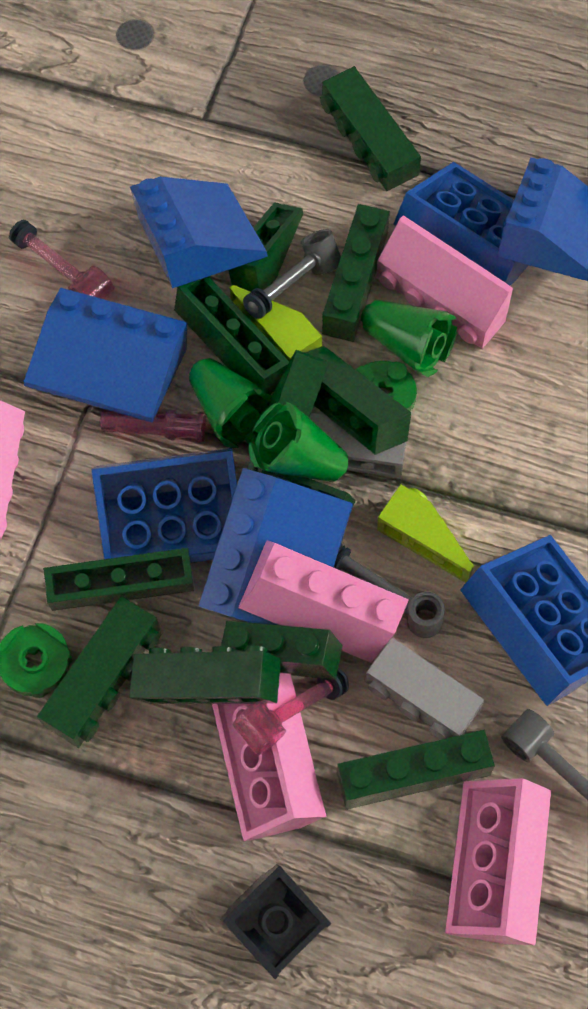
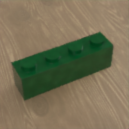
(370, 129)
(355, 273)
(230, 333)
(360, 405)
(124, 576)
(99, 673)
(206, 676)
(415, 769)

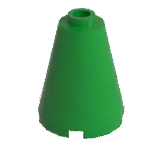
(411, 333)
(228, 401)
(295, 446)

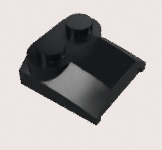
(274, 920)

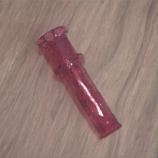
(168, 424)

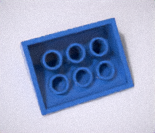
(464, 216)
(548, 221)
(195, 227)
(107, 354)
(165, 503)
(275, 512)
(538, 615)

